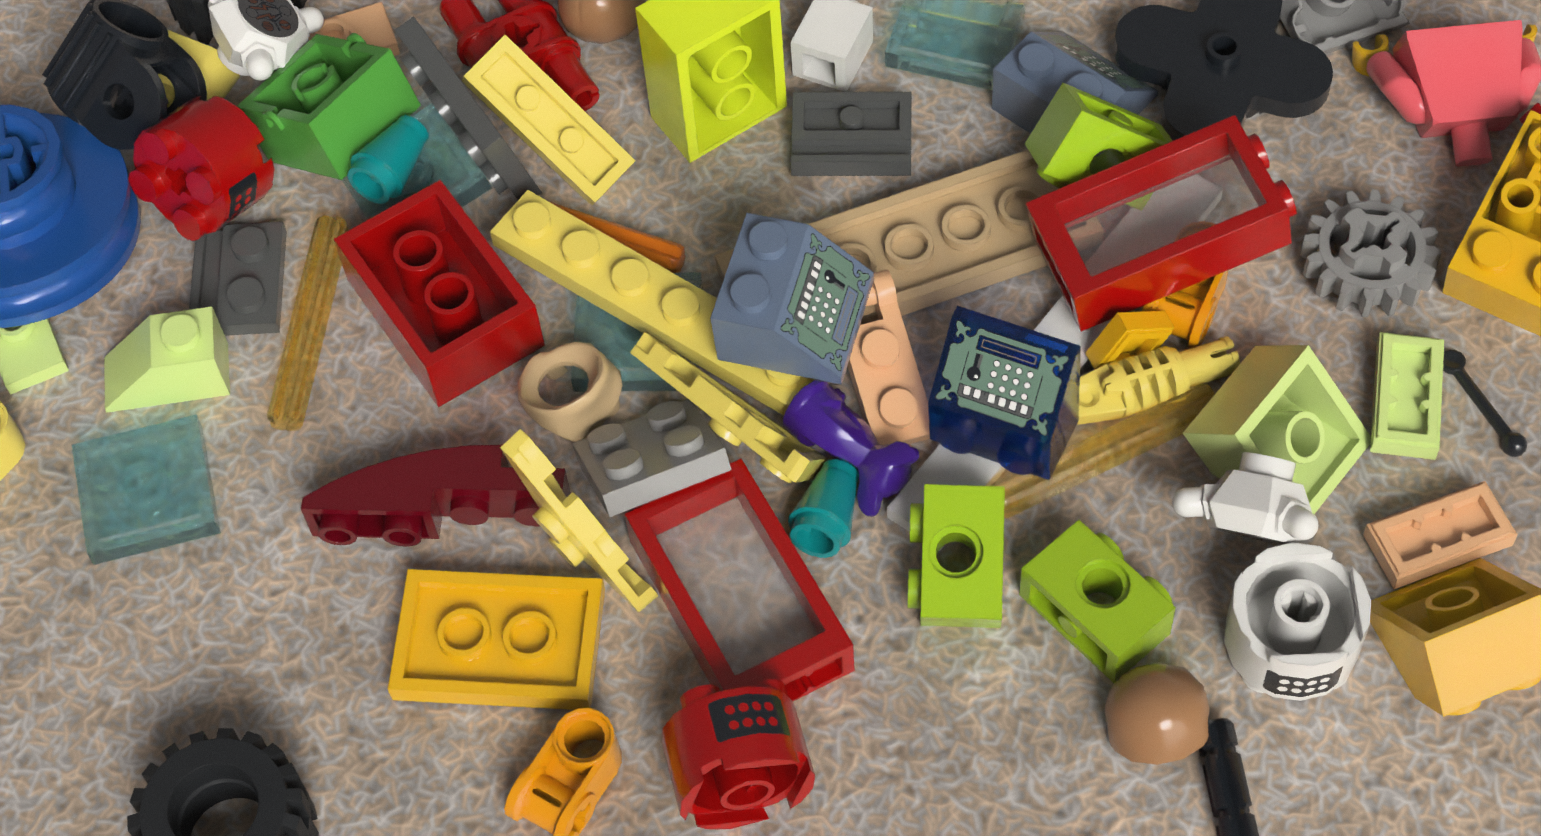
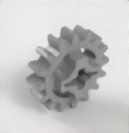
(1370, 252)

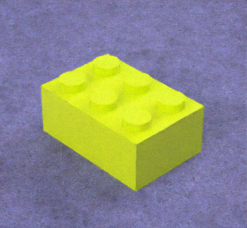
(711, 68)

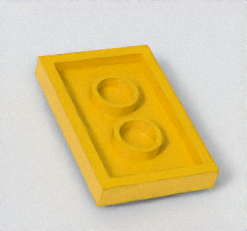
(497, 639)

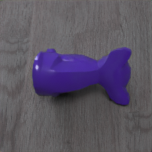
(823, 419)

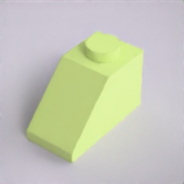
(168, 361)

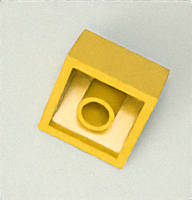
(1462, 635)

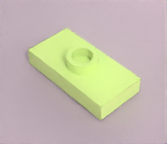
(29, 355)
(1407, 396)

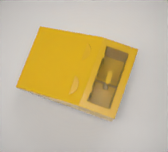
(1501, 251)

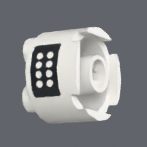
(1296, 622)

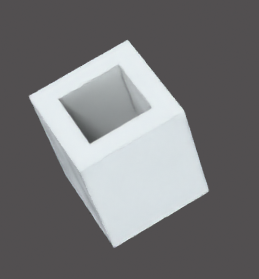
(832, 42)

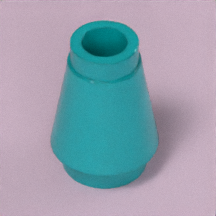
(386, 162)
(825, 511)

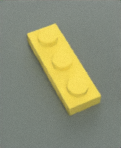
(548, 120)

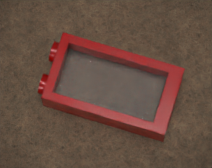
(1161, 221)
(739, 586)

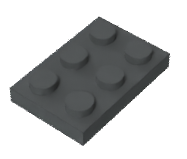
(462, 112)

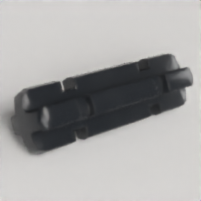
(1227, 781)

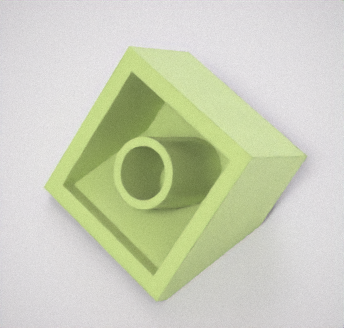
(1286, 409)

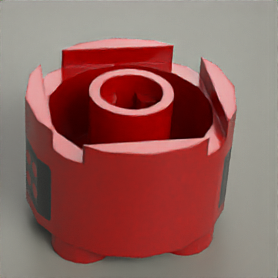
(201, 166)
(736, 753)

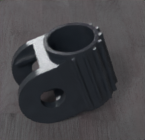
(111, 68)

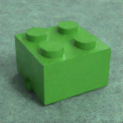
(329, 104)

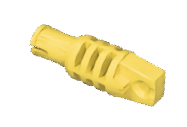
(1151, 378)

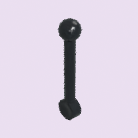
(1512, 443)

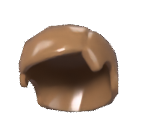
(599, 19)
(1157, 714)

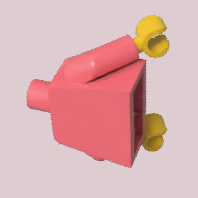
(1457, 80)

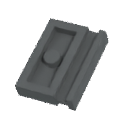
(851, 134)
(241, 276)

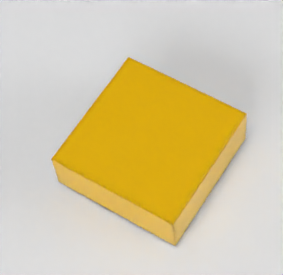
(1129, 336)

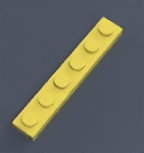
(631, 290)

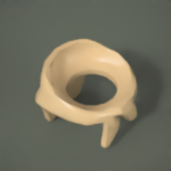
(584, 413)

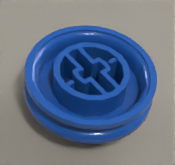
(62, 215)

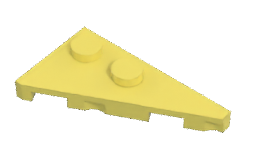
(731, 415)
(571, 525)

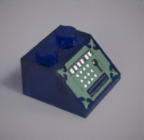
(1005, 393)

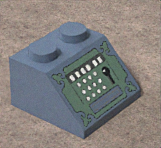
(1043, 60)
(790, 301)

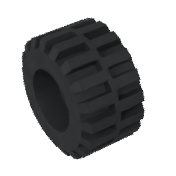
(221, 771)

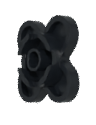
(1221, 63)

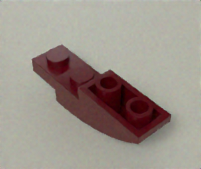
(412, 492)

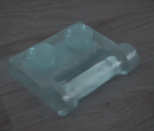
(950, 46)

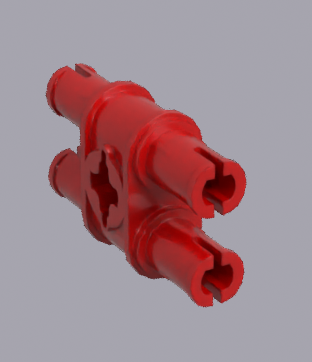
(534, 30)

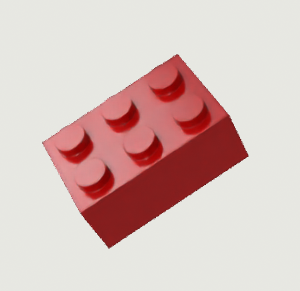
(440, 292)

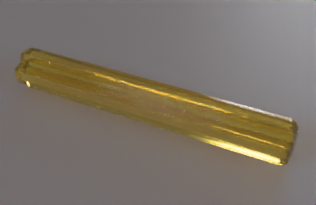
(307, 326)
(1107, 449)

